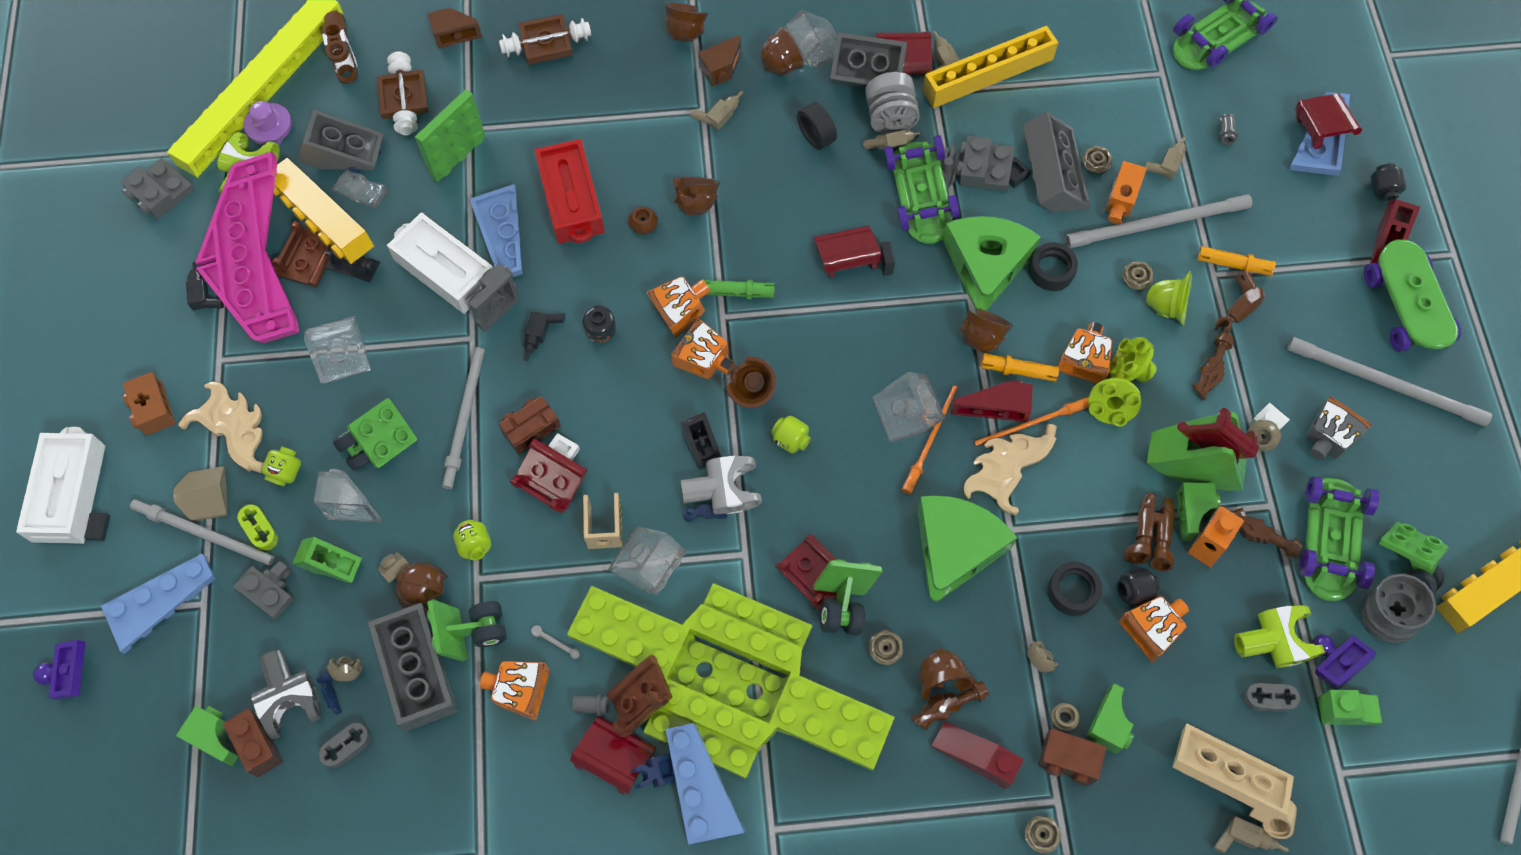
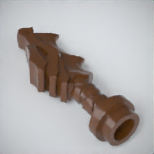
(1213, 372)
(1256, 530)
(943, 705)

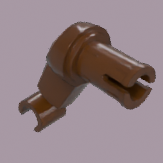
(1245, 305)

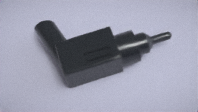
(198, 292)
(537, 329)

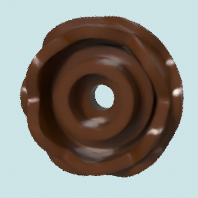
(643, 226)

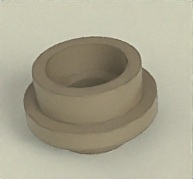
(1072, 713)

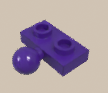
(1342, 662)
(65, 671)

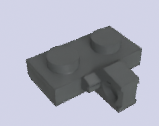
(266, 588)

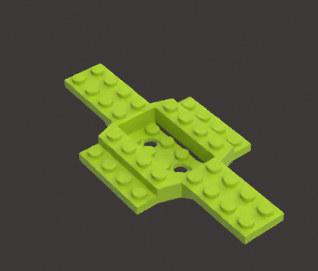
(718, 704)

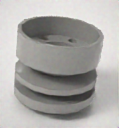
(892, 102)

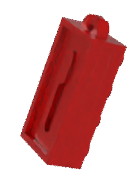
(569, 192)

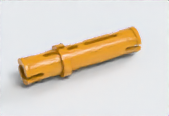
(1236, 261)
(1019, 367)

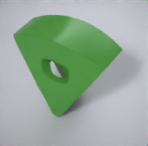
(988, 255)
(1185, 462)
(958, 541)

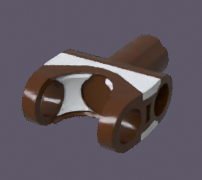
(338, 46)

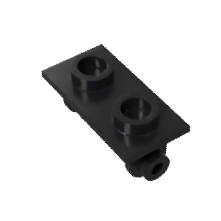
(362, 268)

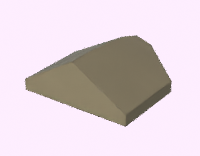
(203, 494)

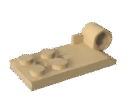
(1256, 784)

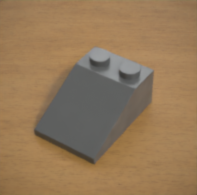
(339, 144)

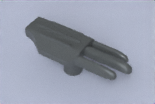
(948, 168)

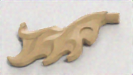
(232, 420)
(1003, 465)

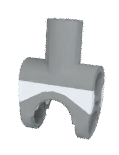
(720, 485)

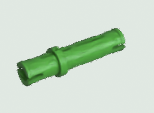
(742, 289)

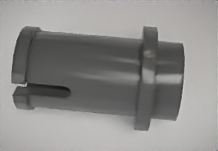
(1228, 133)
(590, 704)

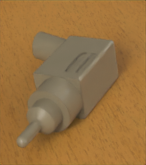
(944, 51)
(719, 113)
(890, 139)
(1171, 161)
(1248, 835)

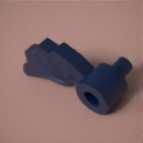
(703, 510)
(329, 694)

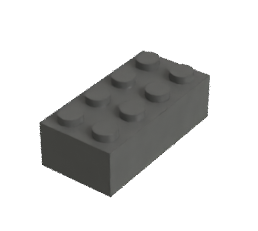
(412, 668)

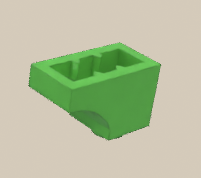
(1194, 503)
(326, 559)
(1349, 708)
(1110, 724)
(206, 732)

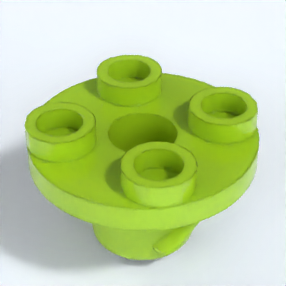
(1133, 360)
(1114, 401)

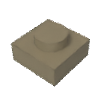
(392, 566)

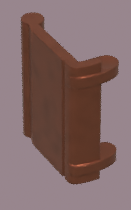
(302, 257)
(639, 696)

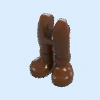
(1140, 551)

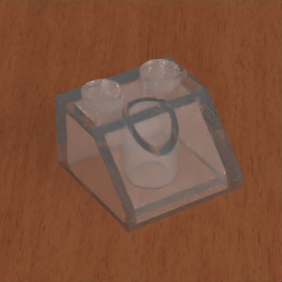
(813, 38)
(337, 349)
(908, 406)
(342, 499)
(648, 559)

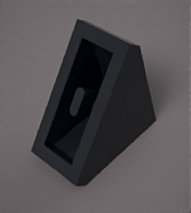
(700, 439)

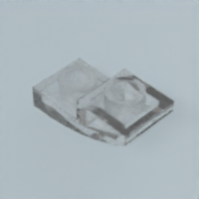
(360, 190)

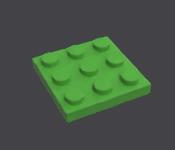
(451, 136)

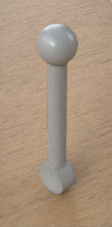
(538, 632)

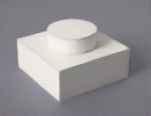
(1272, 414)
(564, 446)

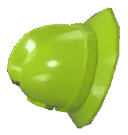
(1171, 297)

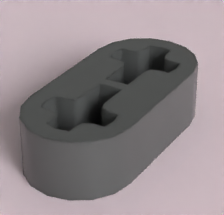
(1271, 703)
(341, 740)

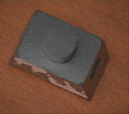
(1335, 429)

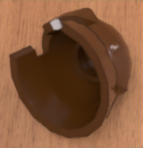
(684, 22)
(781, 54)
(695, 194)
(984, 330)
(752, 383)
(419, 584)
(943, 667)

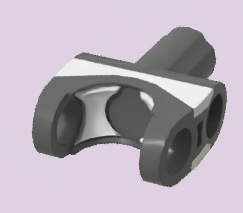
(283, 693)

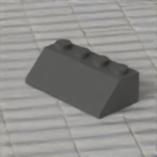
(1055, 164)

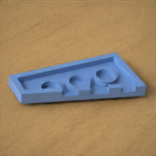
(1325, 159)
(499, 225)
(148, 604)
(702, 797)

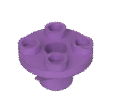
(267, 123)

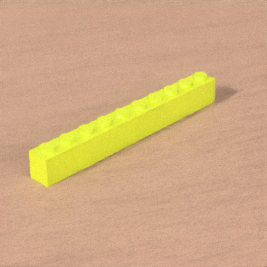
(256, 83)

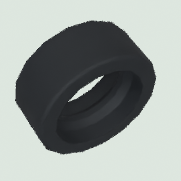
(816, 125)
(1058, 251)
(1090, 577)

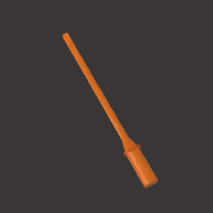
(1068, 409)
(916, 470)

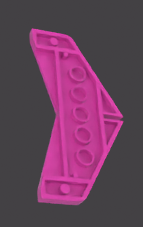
(236, 255)

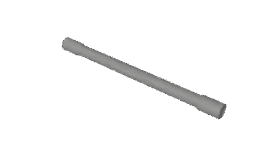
(1229, 205)
(1467, 412)

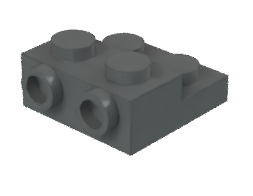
(985, 164)
(156, 188)
(496, 298)

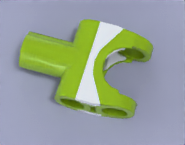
(236, 152)
(1278, 638)

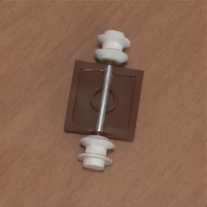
(545, 38)
(402, 93)

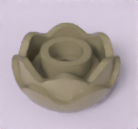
(1100, 154)
(1142, 270)
(1272, 432)
(888, 639)
(1041, 657)
(344, 669)
(1049, 828)

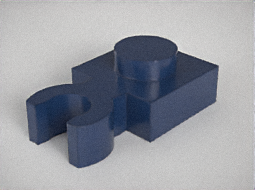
(658, 771)

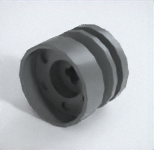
(1410, 606)

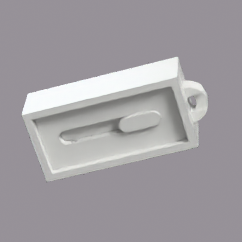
(439, 261)
(61, 487)

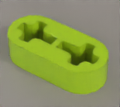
(262, 524)

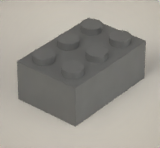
(863, 58)

